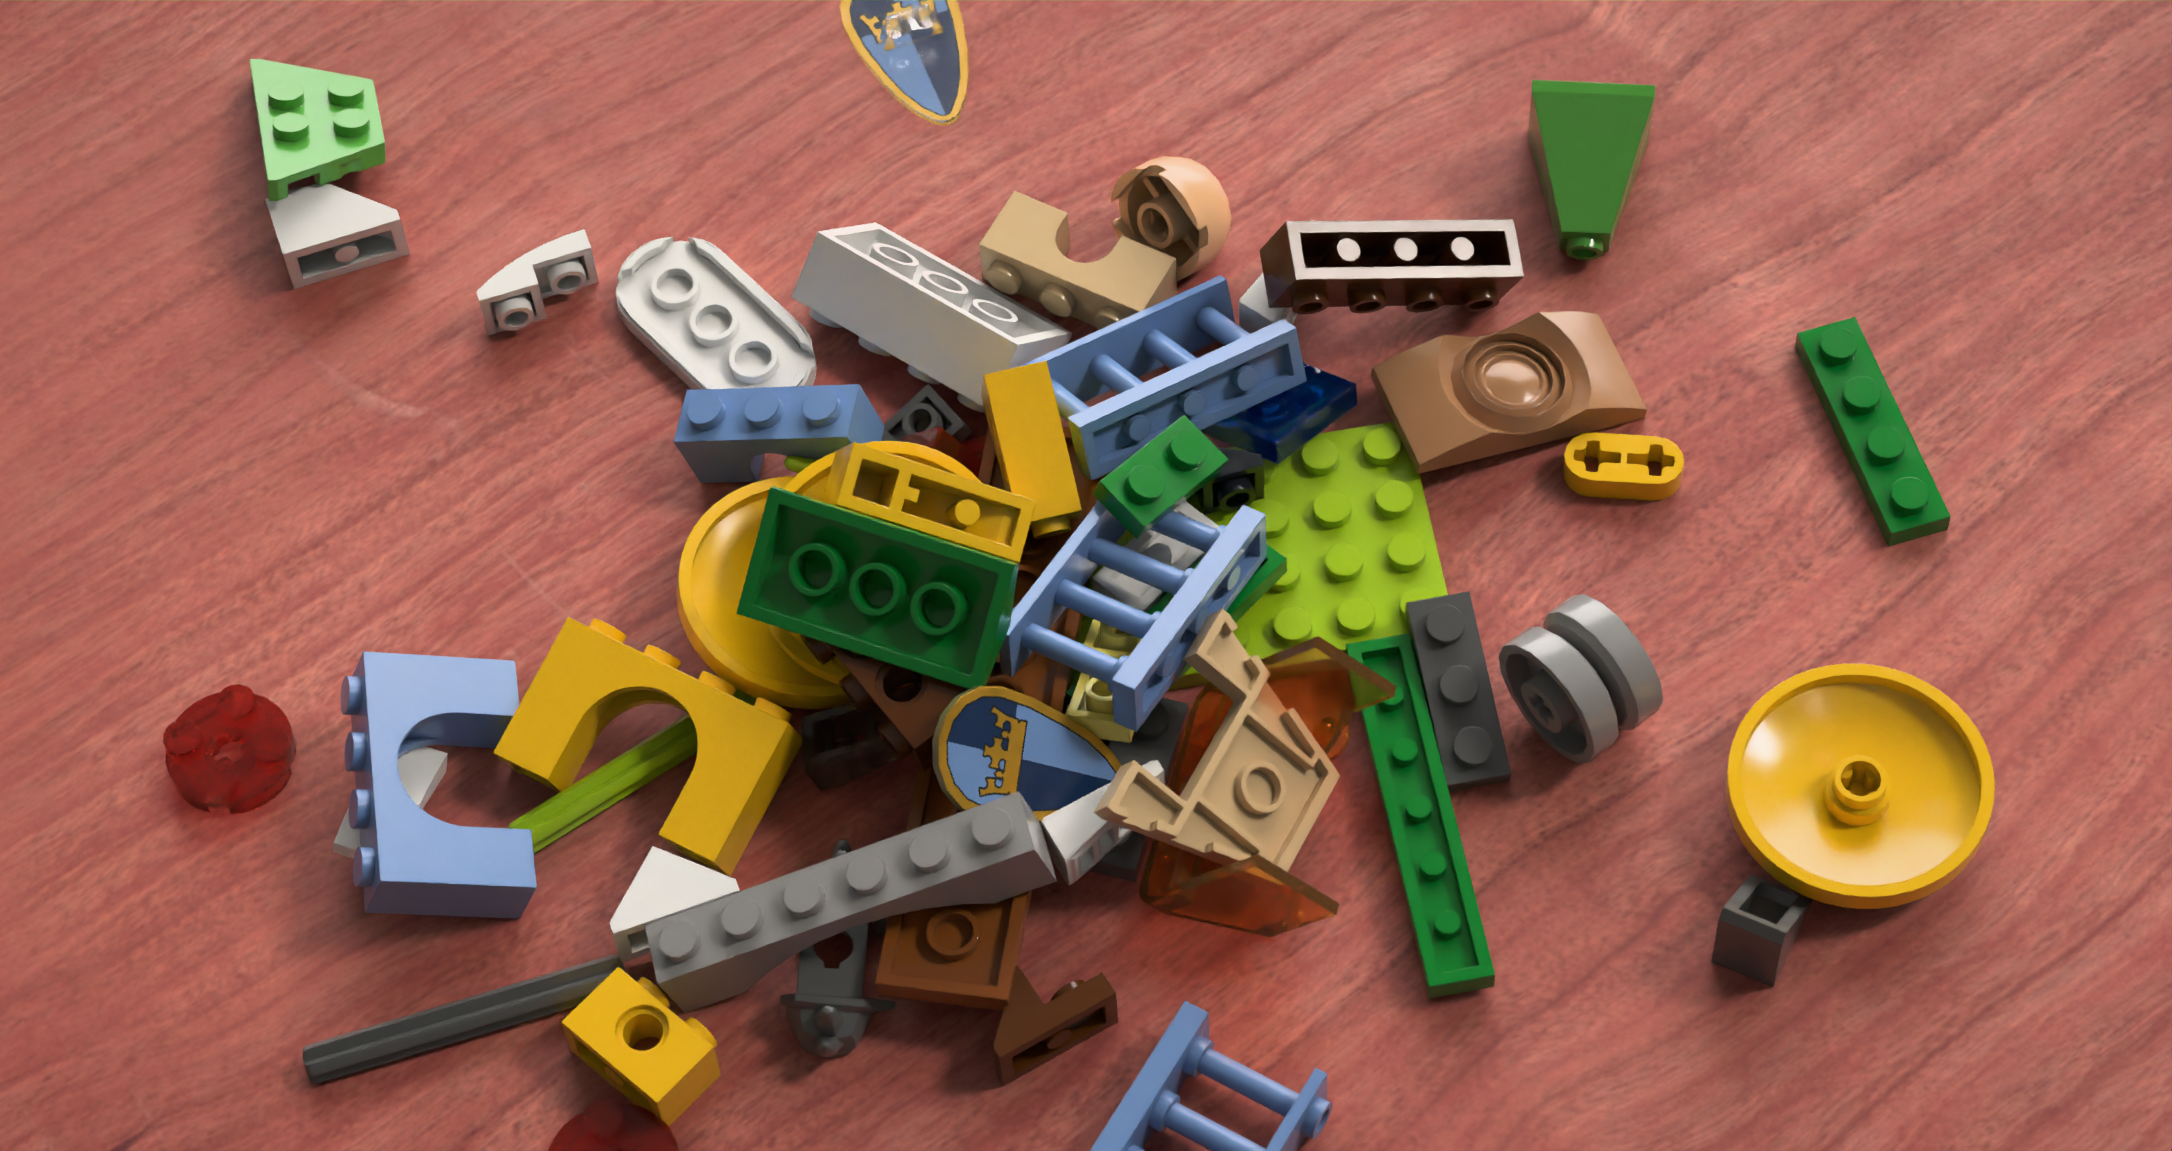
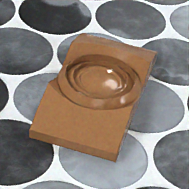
(1506, 389)

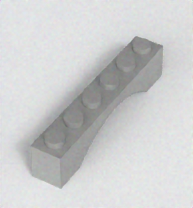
(952, 861)

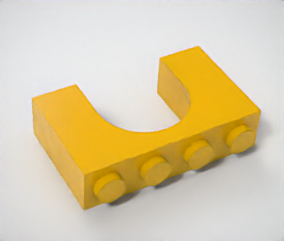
(597, 677)

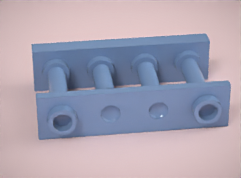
(1201, 388)
(1165, 636)
(1189, 1051)

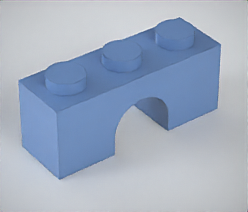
(732, 428)

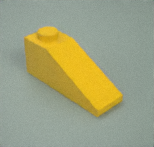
(929, 501)

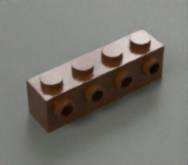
(1391, 264)

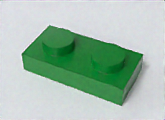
(1160, 476)

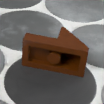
(1038, 1032)

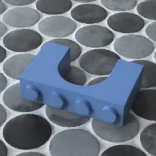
(404, 854)

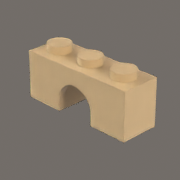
(1027, 257)

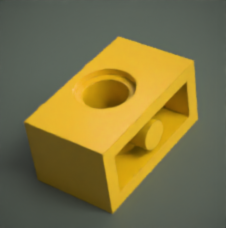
(659, 1078)

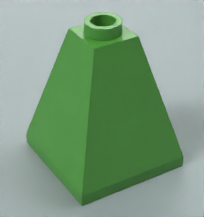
(1587, 156)

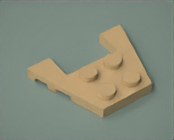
(1256, 780)

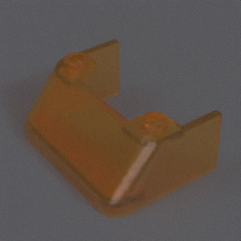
(1254, 892)

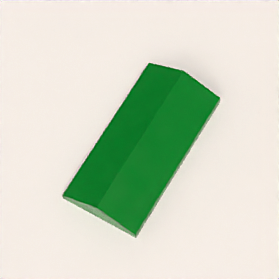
(879, 589)

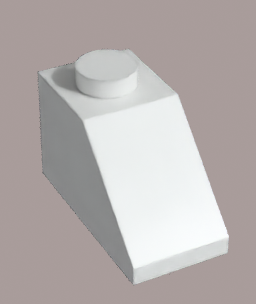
(334, 232)

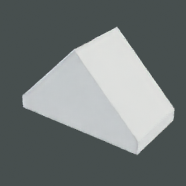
(660, 890)

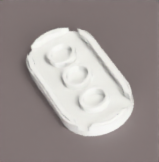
(710, 319)

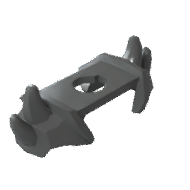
(829, 1002)

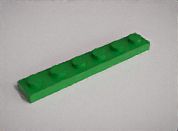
(1423, 825)

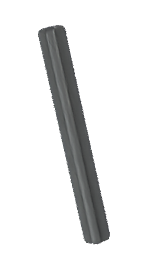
(456, 1020)

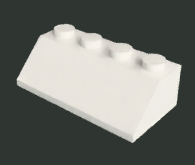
(920, 309)

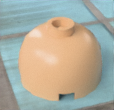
(1174, 209)

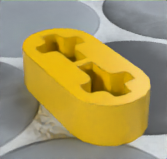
(1623, 466)

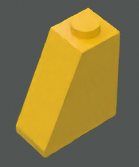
(1032, 445)

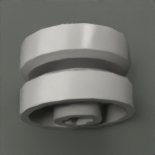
(1581, 678)

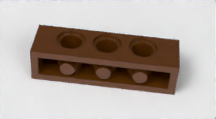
(872, 682)

